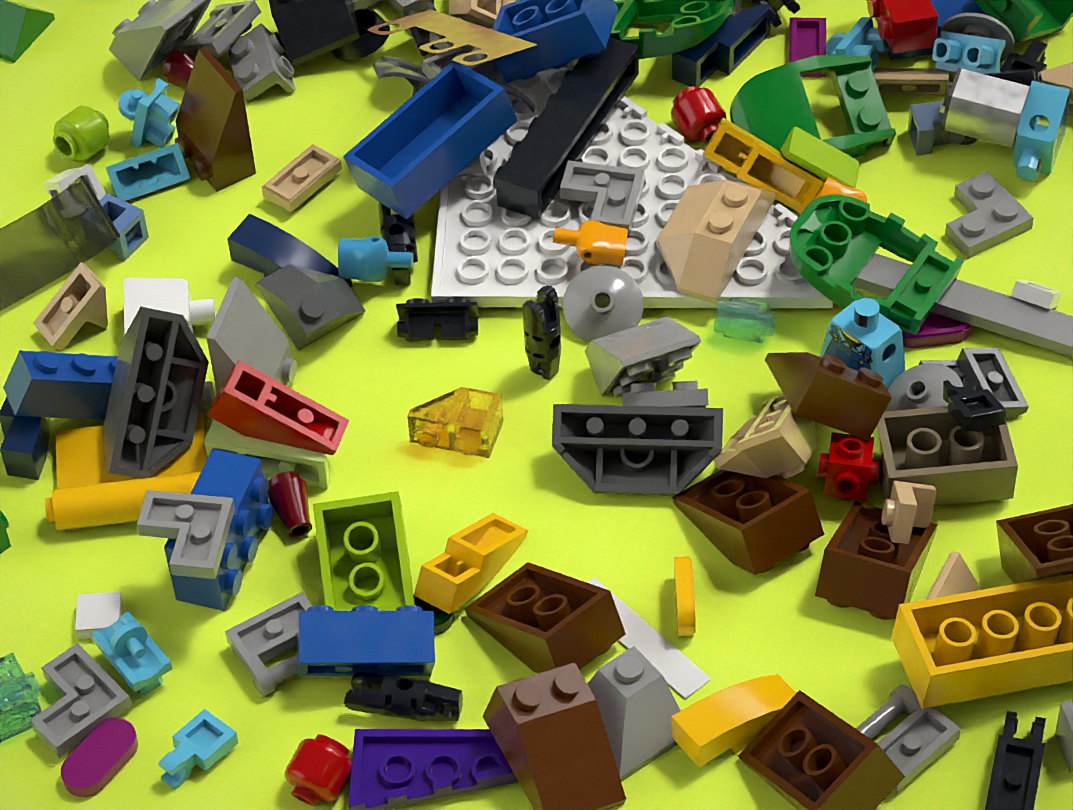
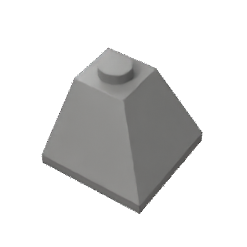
(634, 710)

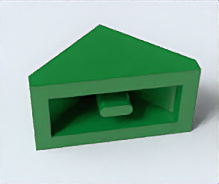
(20, 27)

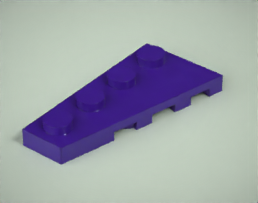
(423, 765)

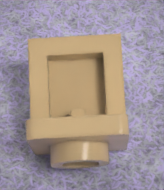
(907, 508)

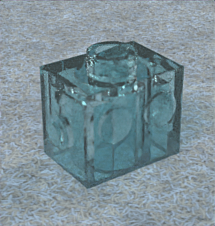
(17, 698)

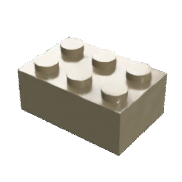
(935, 451)

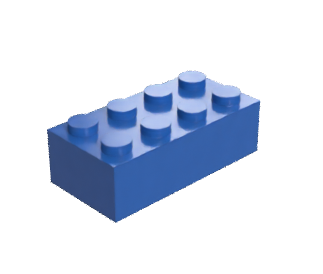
(430, 138)

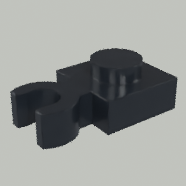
(973, 408)

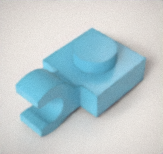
(198, 742)

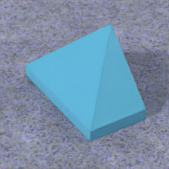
(148, 172)

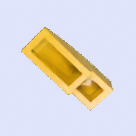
(762, 166)
(468, 562)
(729, 717)

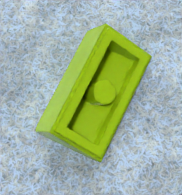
(820, 157)

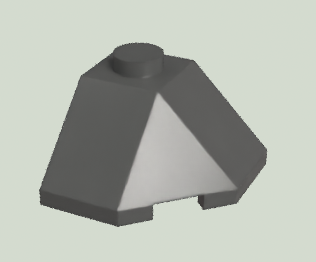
(309, 302)

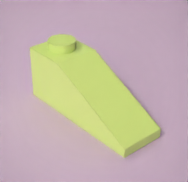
(274, 456)

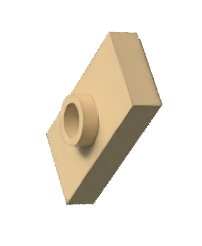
(301, 178)

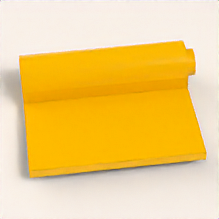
(94, 497)

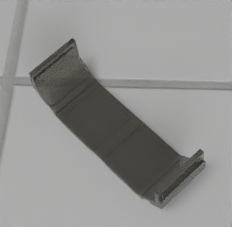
(52, 241)

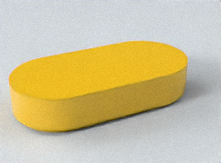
(684, 596)

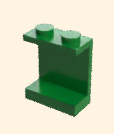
(1029, 17)

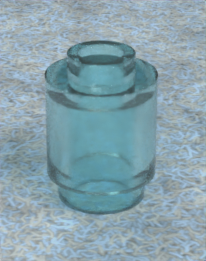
(744, 319)

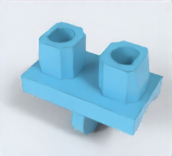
(860, 41)
(968, 53)
(150, 114)
(133, 653)

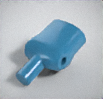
(369, 259)

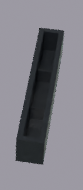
(565, 128)

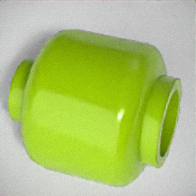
(81, 133)

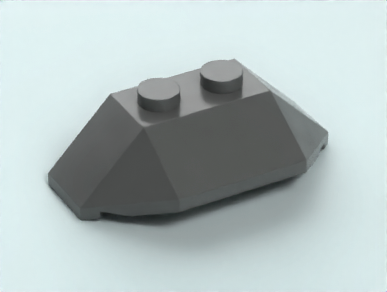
(153, 394)
(637, 446)

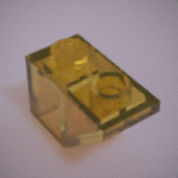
(458, 422)

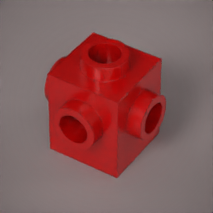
(848, 467)

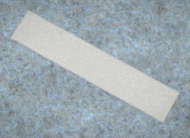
(667, 659)

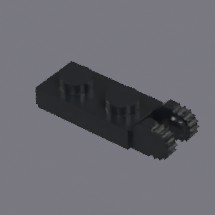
(1016, 767)

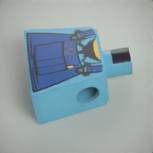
(1039, 144)
(866, 340)

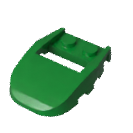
(689, 23)
(778, 102)
(839, 238)

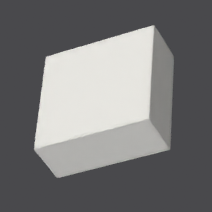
(1036, 294)
(96, 612)

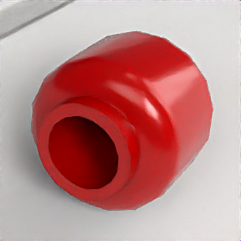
(697, 114)
(318, 770)

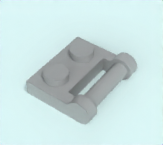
(221, 28)
(266, 638)
(916, 739)

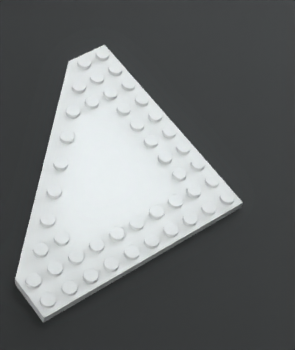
(509, 256)

